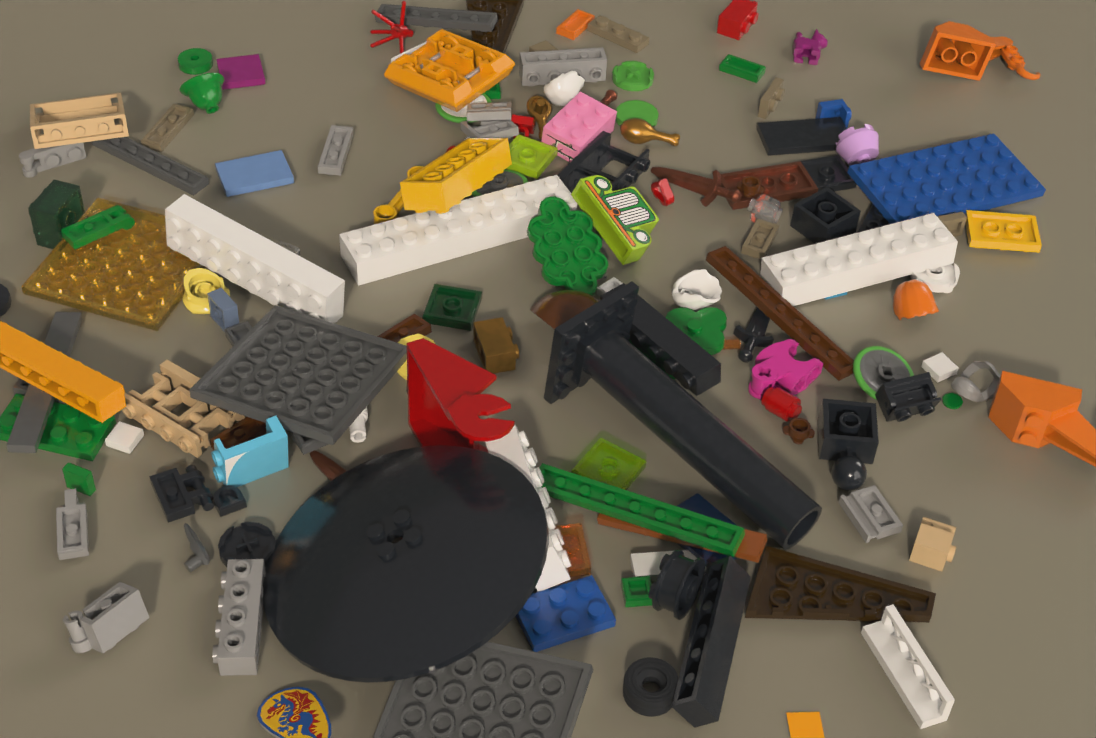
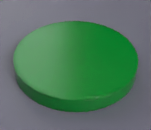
(952, 401)

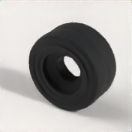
(647, 702)

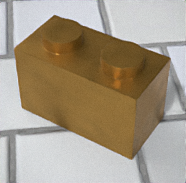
(495, 345)

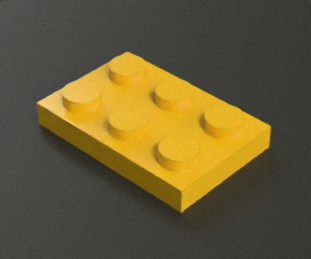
(1003, 231)

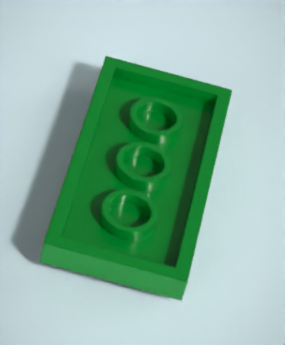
(66, 431)

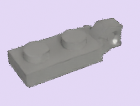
(72, 527)

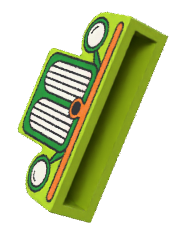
(618, 216)

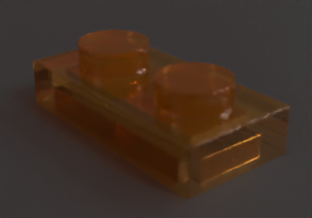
(576, 549)

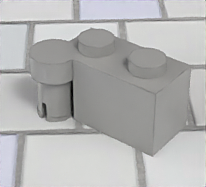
(106, 619)

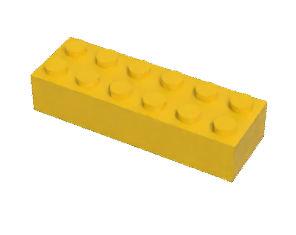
(455, 174)

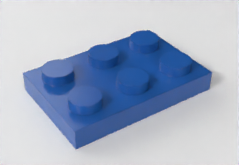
(565, 614)

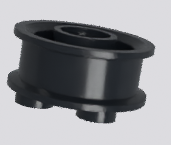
(677, 584)

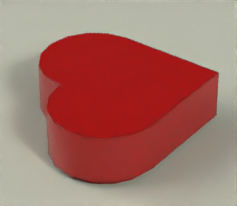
(662, 191)

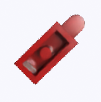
(737, 18)

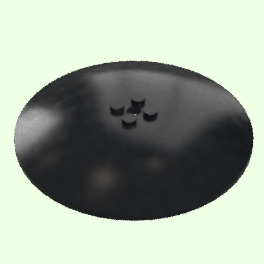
(405, 608)

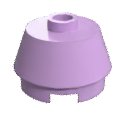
(858, 145)

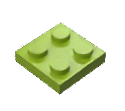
(530, 156)

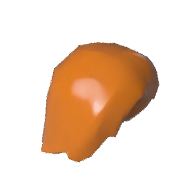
(913, 299)

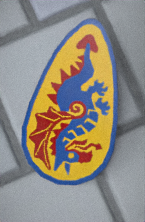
(294, 714)

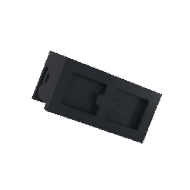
(907, 397)

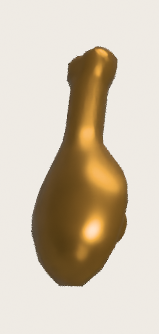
(539, 109)
(640, 132)

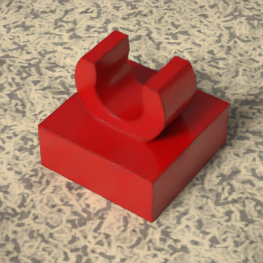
(525, 124)

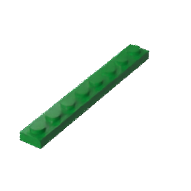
(642, 511)

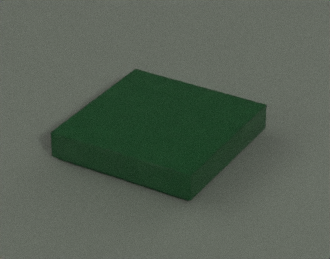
(452, 307)

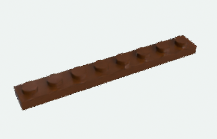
(781, 312)

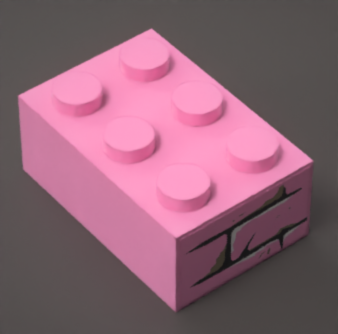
(578, 125)

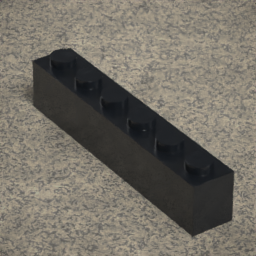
(672, 348)
(711, 643)

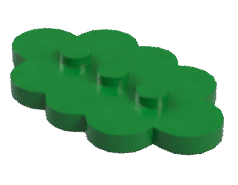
(567, 246)
(702, 326)

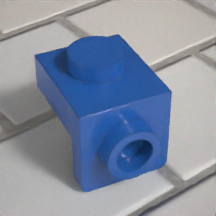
(834, 108)

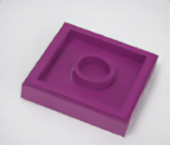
(241, 71)

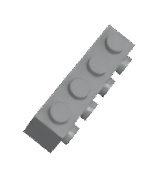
(544, 66)
(241, 617)

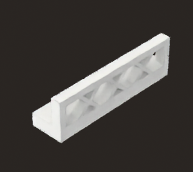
(909, 669)

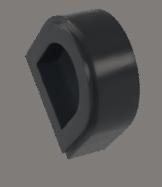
(228, 500)

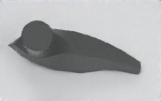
(201, 556)

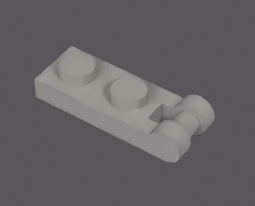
(50, 158)

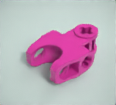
(777, 368)

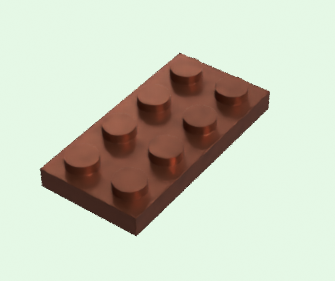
(779, 181)

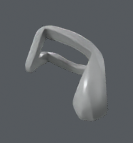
(968, 389)

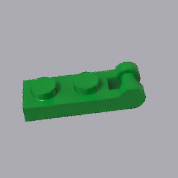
(97, 226)

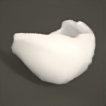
(563, 88)
(696, 290)

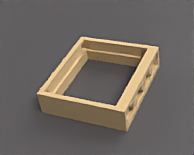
(77, 120)

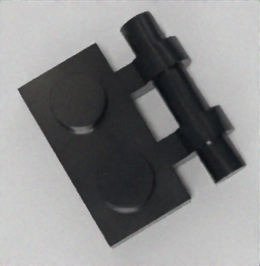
(173, 495)

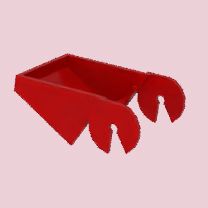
(448, 399)

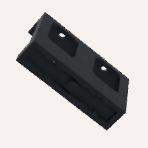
(596, 157)

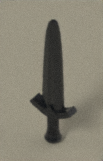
(753, 335)

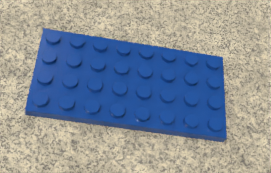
(946, 179)

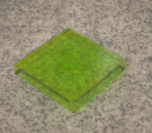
(610, 465)

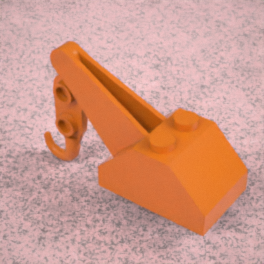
(965, 52)
(1042, 414)

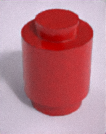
(781, 403)

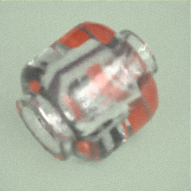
(765, 209)

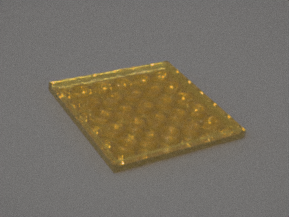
(119, 275)

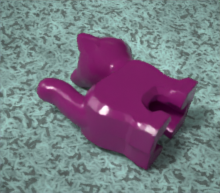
(808, 47)

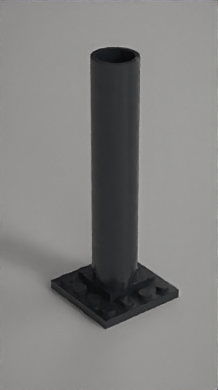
(598, 348)

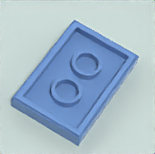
(254, 173)

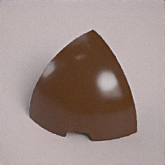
(562, 306)

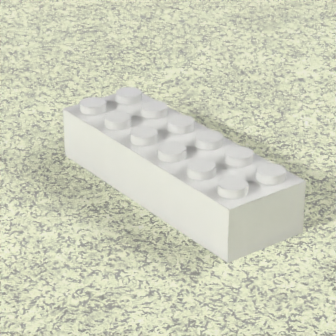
(514, 450)

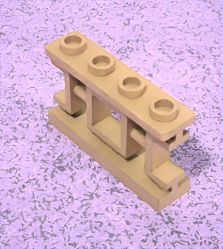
(166, 423)

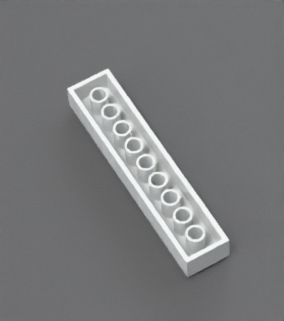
(435, 237)

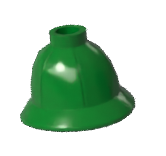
(204, 91)

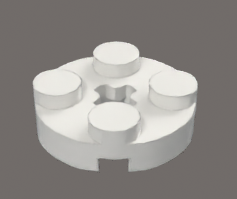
(944, 279)

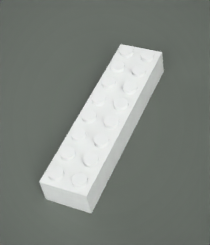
(859, 259)
(252, 261)

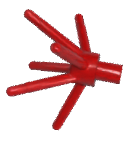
(397, 31)

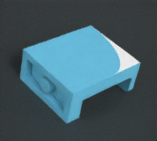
(252, 458)

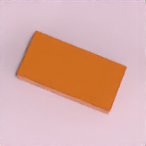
(575, 24)

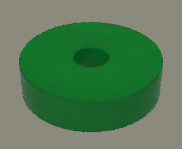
(195, 61)

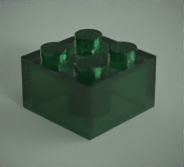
(53, 210)

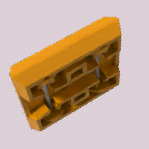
(447, 70)

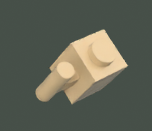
(933, 544)

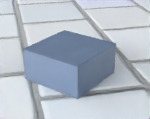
(223, 309)

